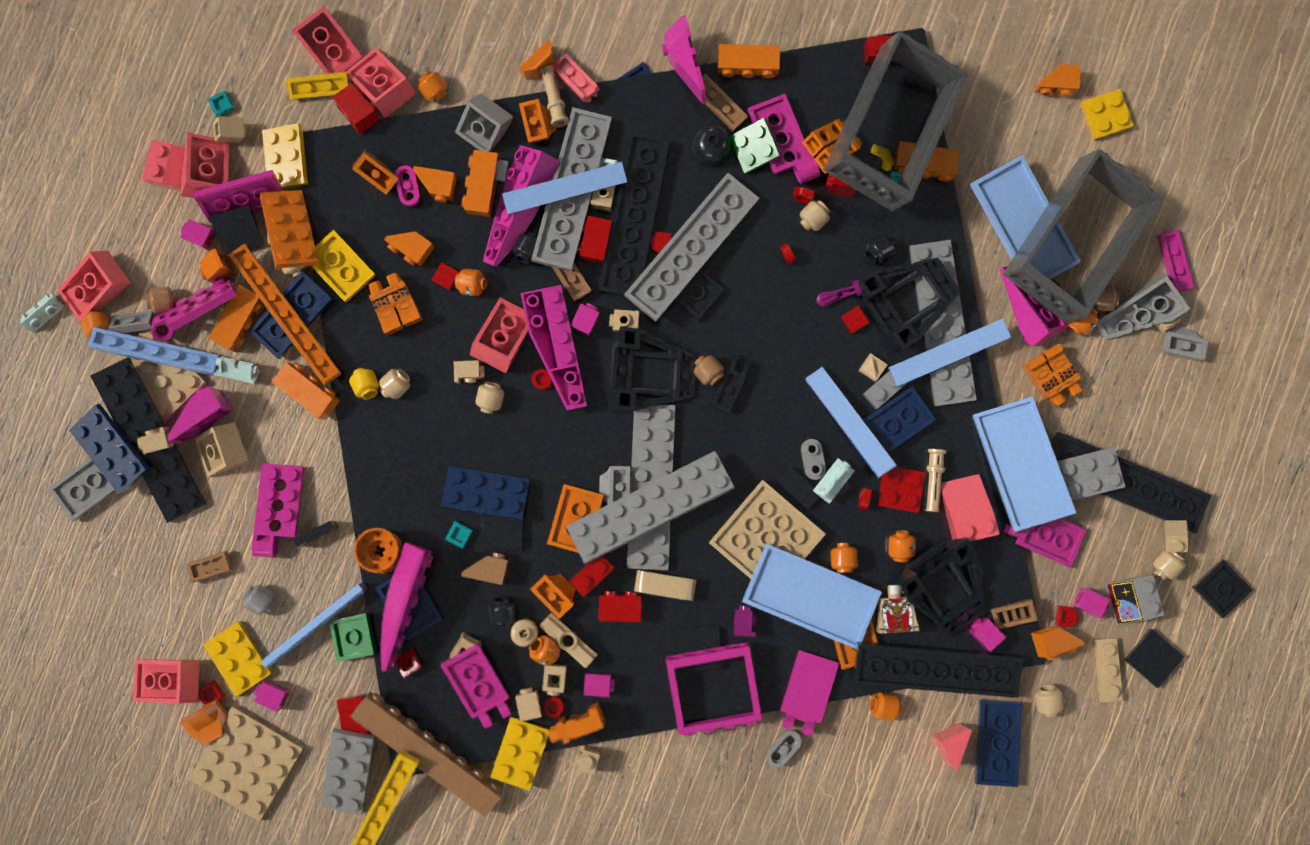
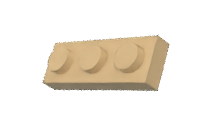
(1108, 670)

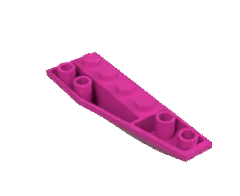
(527, 169)
(553, 339)
(401, 598)

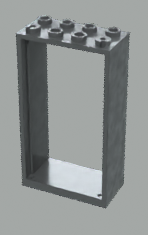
(931, 68)
(1123, 185)

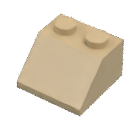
(221, 449)

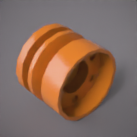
(368, 546)

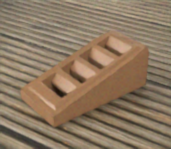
(1020, 604)

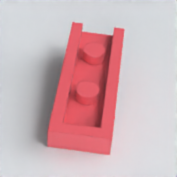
(575, 78)

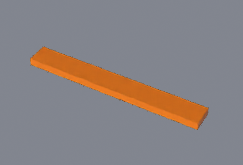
(284, 314)

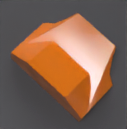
(542, 57)
(536, 121)
(555, 593)
(206, 723)

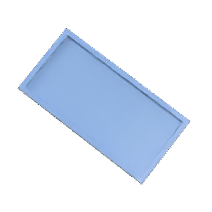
(1014, 206)
(1023, 464)
(811, 596)

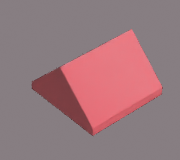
(952, 744)

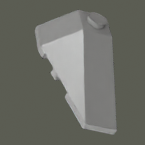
(1148, 306)

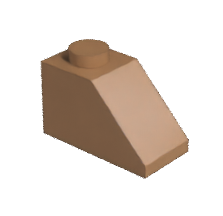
(489, 569)

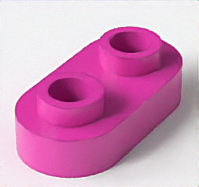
(408, 186)

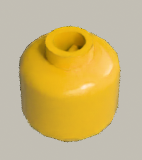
(364, 383)

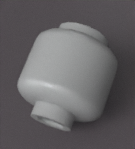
(258, 600)

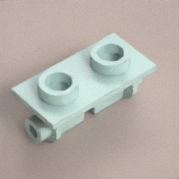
(37, 317)
(243, 372)
(833, 480)

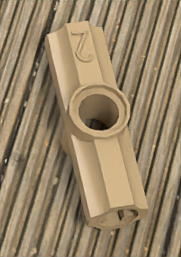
(557, 630)

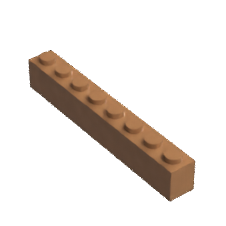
(433, 757)

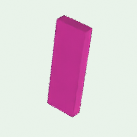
(1175, 260)

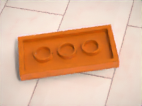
(288, 229)

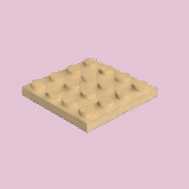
(166, 385)
(762, 520)
(246, 763)

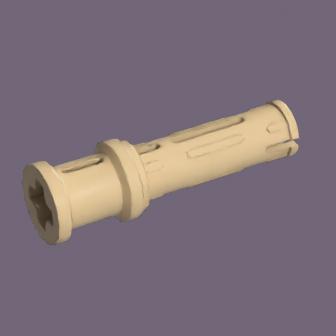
(555, 105)
(935, 470)

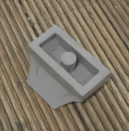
(1185, 344)
(615, 483)

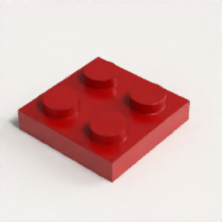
(901, 489)

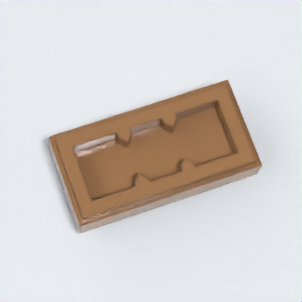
(209, 567)

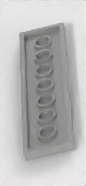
(565, 218)
(691, 247)
(954, 381)
(651, 461)
(650, 507)

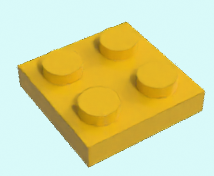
(1106, 114)

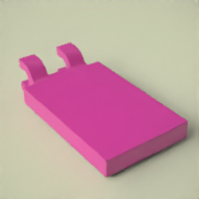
(1054, 540)
(477, 684)
(808, 690)

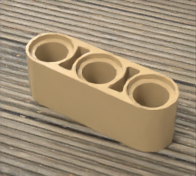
(665, 585)

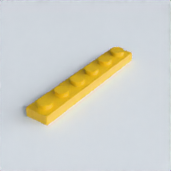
(386, 799)

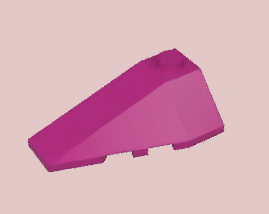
(683, 57)
(1033, 318)

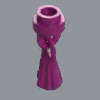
(827, 298)

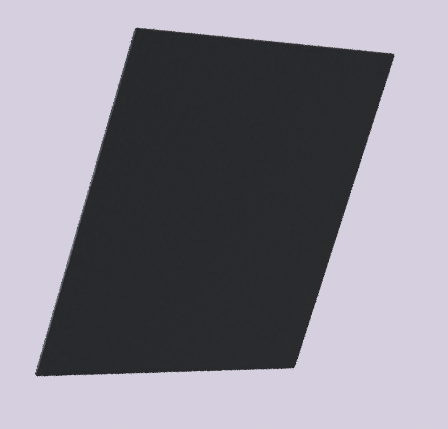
(769, 314)

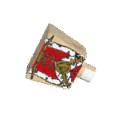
(895, 613)

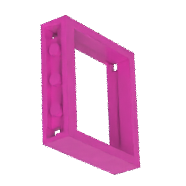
(710, 655)

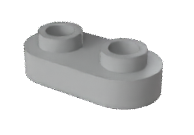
(813, 459)
(785, 749)

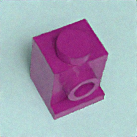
(744, 621)

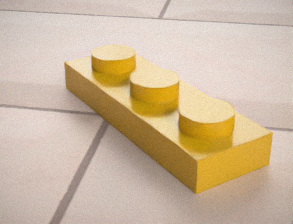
(316, 85)

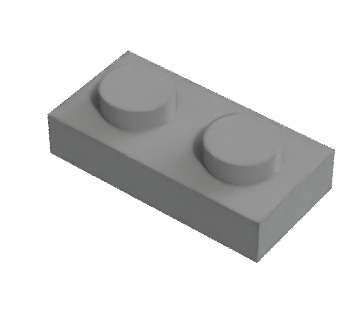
(131, 322)
(882, 390)

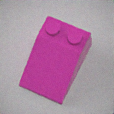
(200, 413)

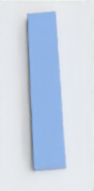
(564, 187)
(153, 351)
(949, 352)
(850, 422)
(314, 625)

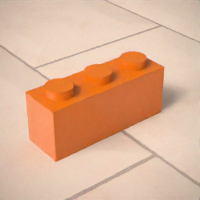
(748, 60)
(941, 164)
(481, 183)
(237, 319)
(306, 390)

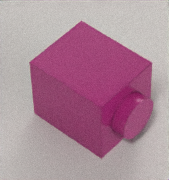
(198, 234)
(585, 319)
(1091, 603)
(986, 633)
(598, 684)
(271, 695)

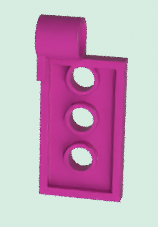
(804, 164)
(193, 307)
(264, 539)

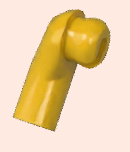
(885, 155)

